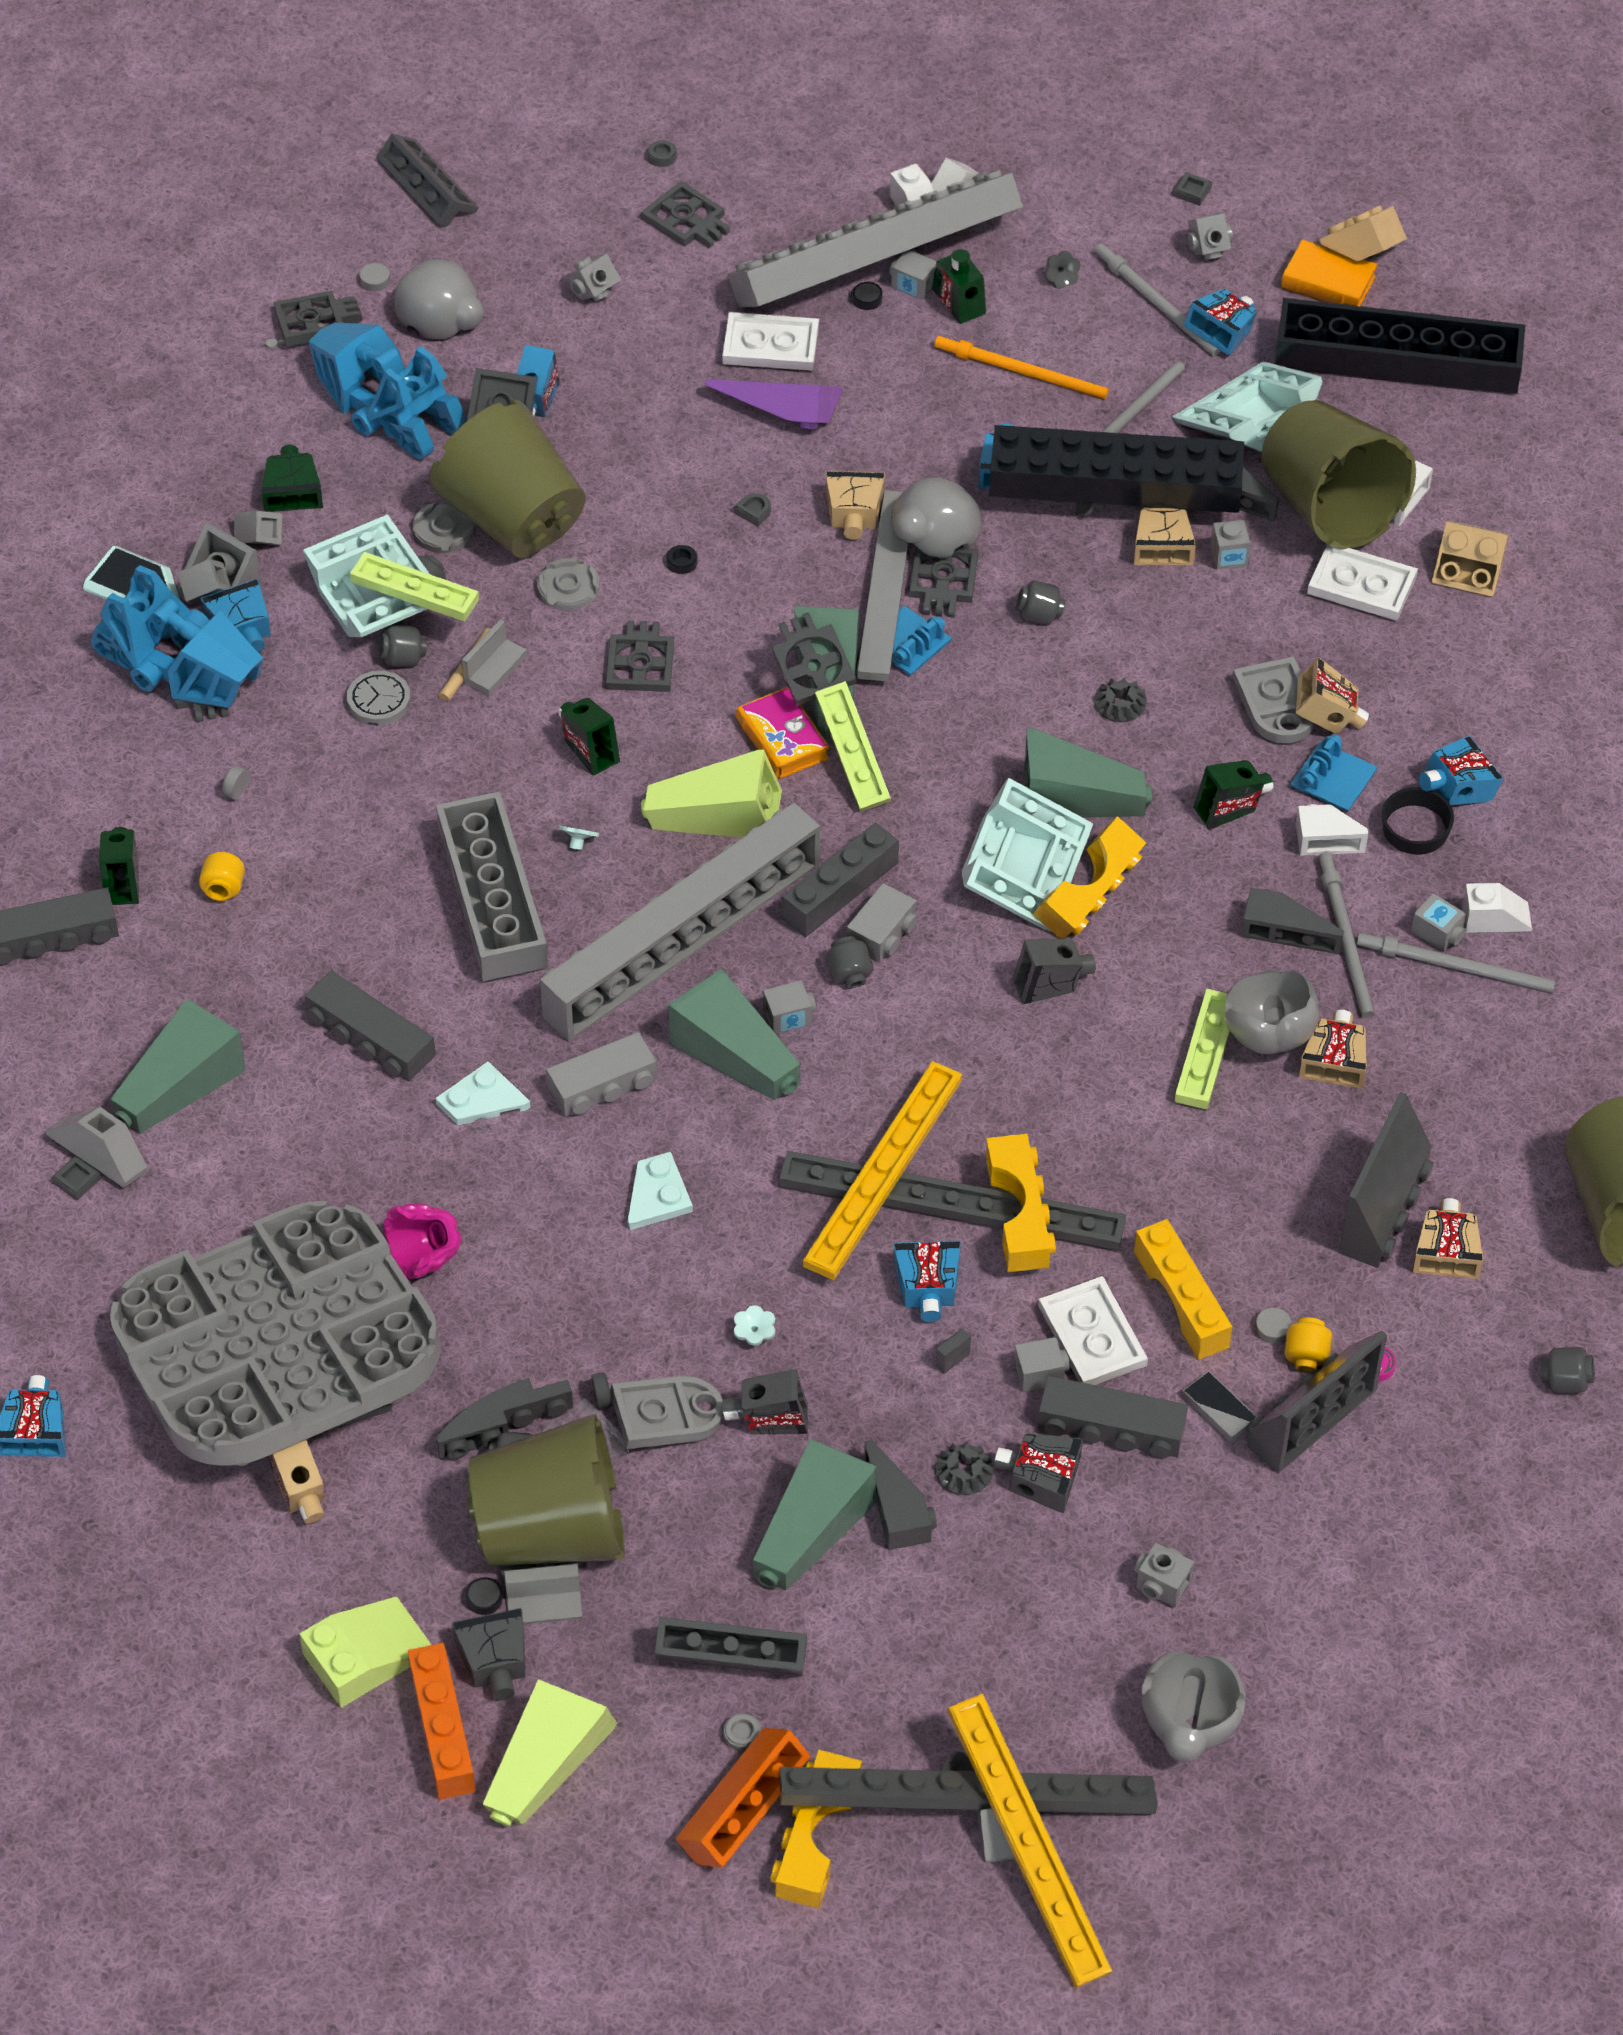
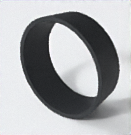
(1417, 797)

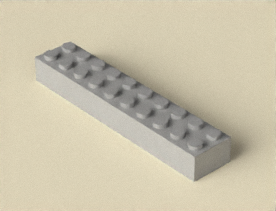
(874, 238)
(680, 922)

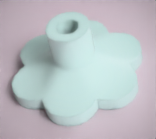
(578, 836)
(754, 1325)

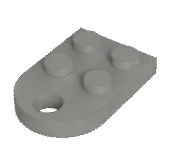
(1271, 698)
(666, 1410)

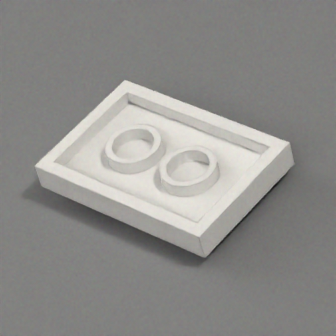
(770, 341)
(1362, 581)
(1093, 1332)

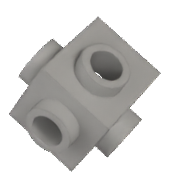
(1209, 235)
(593, 277)
(1164, 1574)

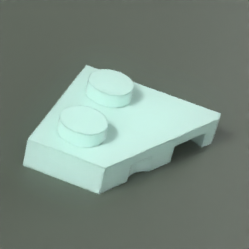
(481, 1095)
(657, 1192)

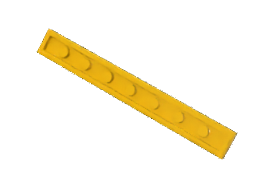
(882, 1171)
(1029, 1841)

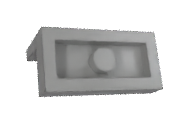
(492, 660)
(545, 1593)

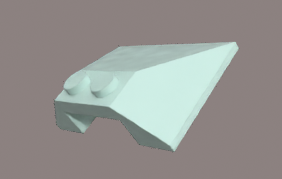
(1250, 403)
(355, 606)
(1024, 850)

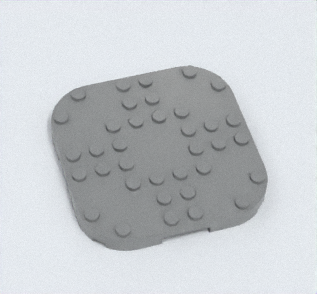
(275, 1334)

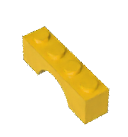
(1110, 853)
(1012, 1168)
(1198, 1311)
(804, 1869)

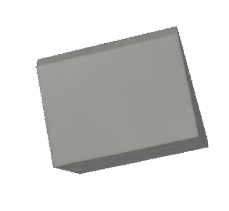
(238, 558)

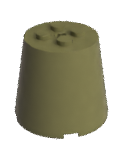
(1338, 472)
(509, 479)
(1596, 1164)
(547, 1498)

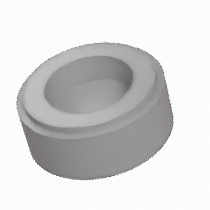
(375, 277)
(236, 782)
(1273, 1325)
(741, 1731)

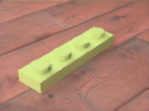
(414, 586)
(852, 746)
(1204, 1053)

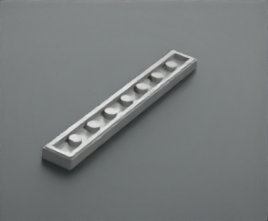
(883, 597)

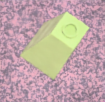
(716, 799)
(546, 1748)

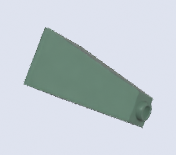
(846, 628)
(1083, 779)
(729, 1034)
(182, 1065)
(818, 1507)

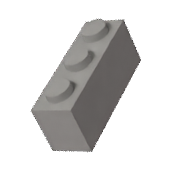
(602, 1074)

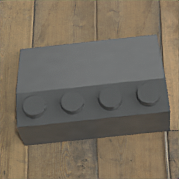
(1386, 1186)
(1318, 1403)

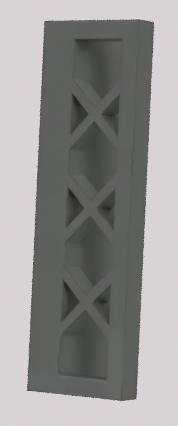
(425, 179)

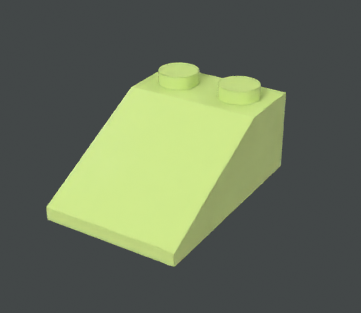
(361, 1647)

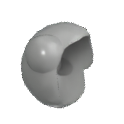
(437, 299)
(937, 516)
(1272, 1011)
(1183, 1686)

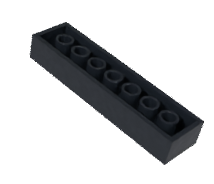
(1400, 345)
(1116, 468)

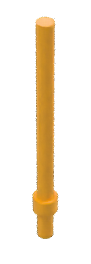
(967, 350)

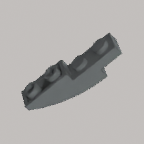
(493, 1414)

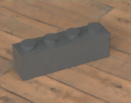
(840, 879)
(56, 925)
(369, 1026)
(1112, 1417)
(730, 1646)

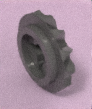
(1123, 709)
(958, 1480)

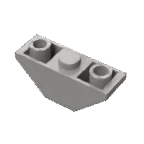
(102, 1143)

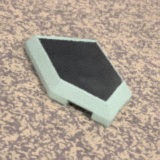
(117, 569)

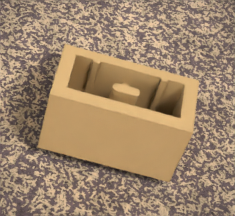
(1365, 233)
(1470, 558)

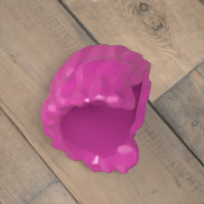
(421, 1238)

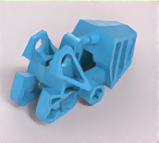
(349, 349)
(212, 654)

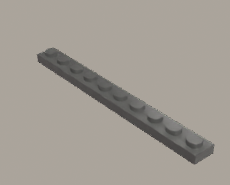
(954, 1200)
(961, 1790)

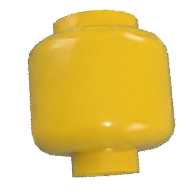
(221, 876)
(1308, 1344)

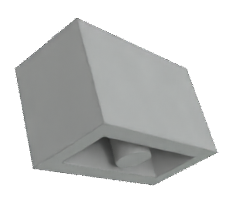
(884, 921)

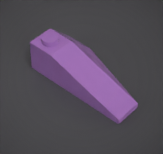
(789, 401)

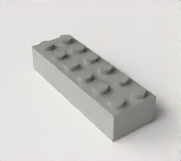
(491, 886)

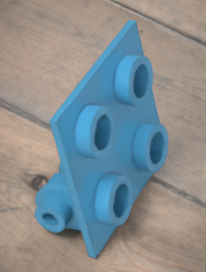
(917, 640)
(1334, 774)

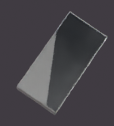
(1219, 1406)

